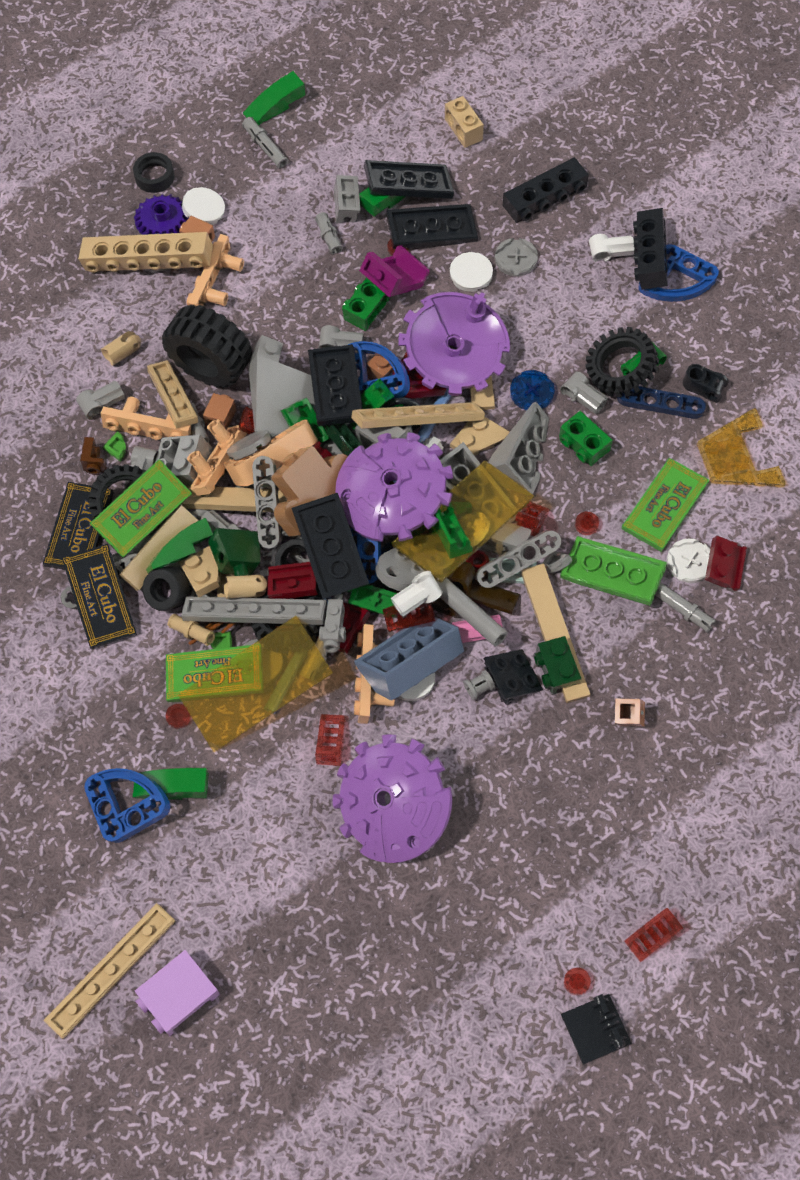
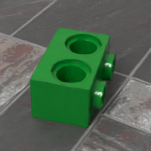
(368, 300)
(589, 435)

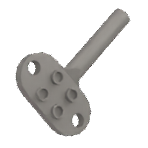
(405, 570)

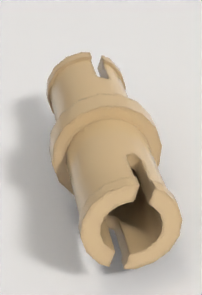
(191, 629)

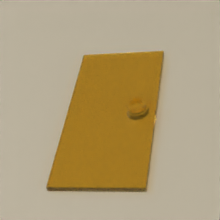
(482, 506)
(255, 683)

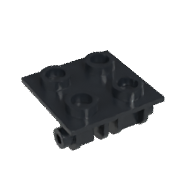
(512, 675)
(596, 1028)

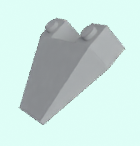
(274, 386)

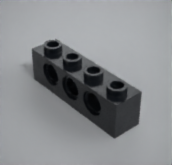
(545, 190)
(651, 249)

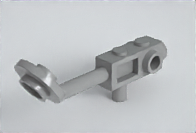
(333, 630)

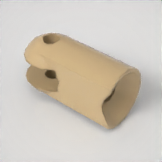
(121, 348)
(245, 586)

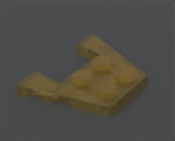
(728, 457)

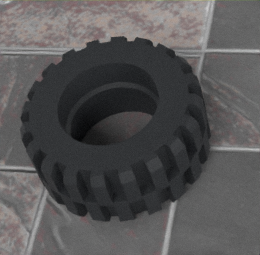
(207, 346)

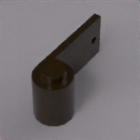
(490, 597)

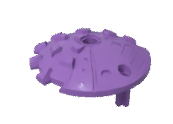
(457, 322)
(398, 508)
(417, 804)

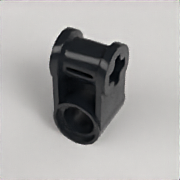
(705, 382)

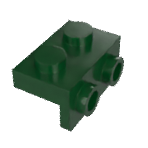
(557, 664)

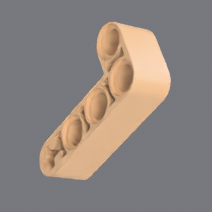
(287, 442)

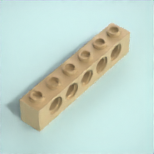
(146, 252)

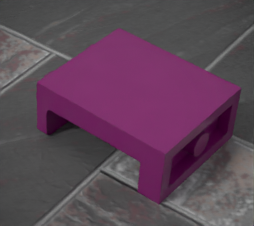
(395, 273)

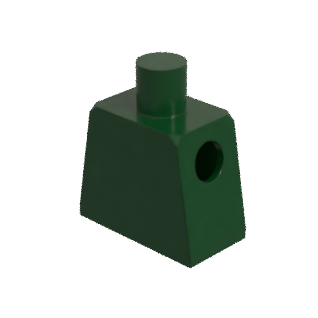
(235, 551)

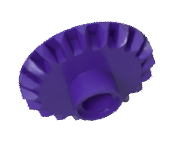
(160, 215)

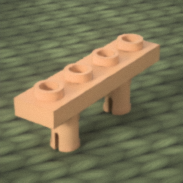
(203, 285)
(138, 424)
(213, 468)
(367, 695)

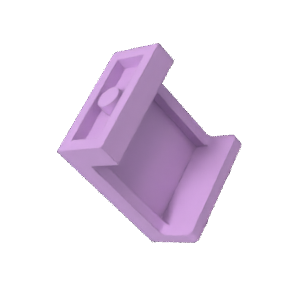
(175, 993)

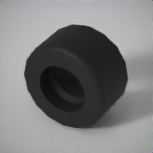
(153, 588)

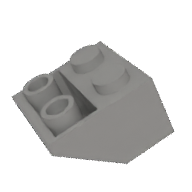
(174, 454)

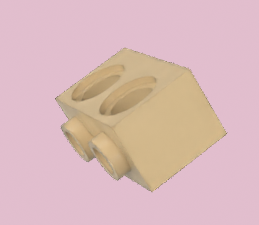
(464, 121)

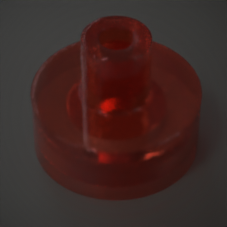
(586, 523)

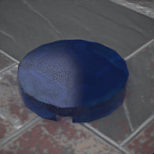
(530, 388)

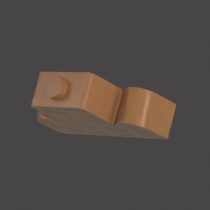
(302, 480)

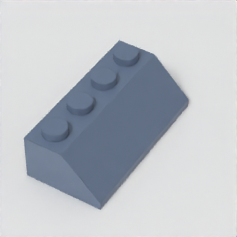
(410, 657)

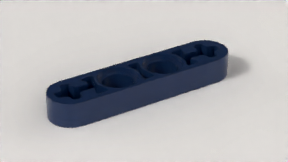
(660, 405)

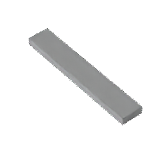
(254, 610)

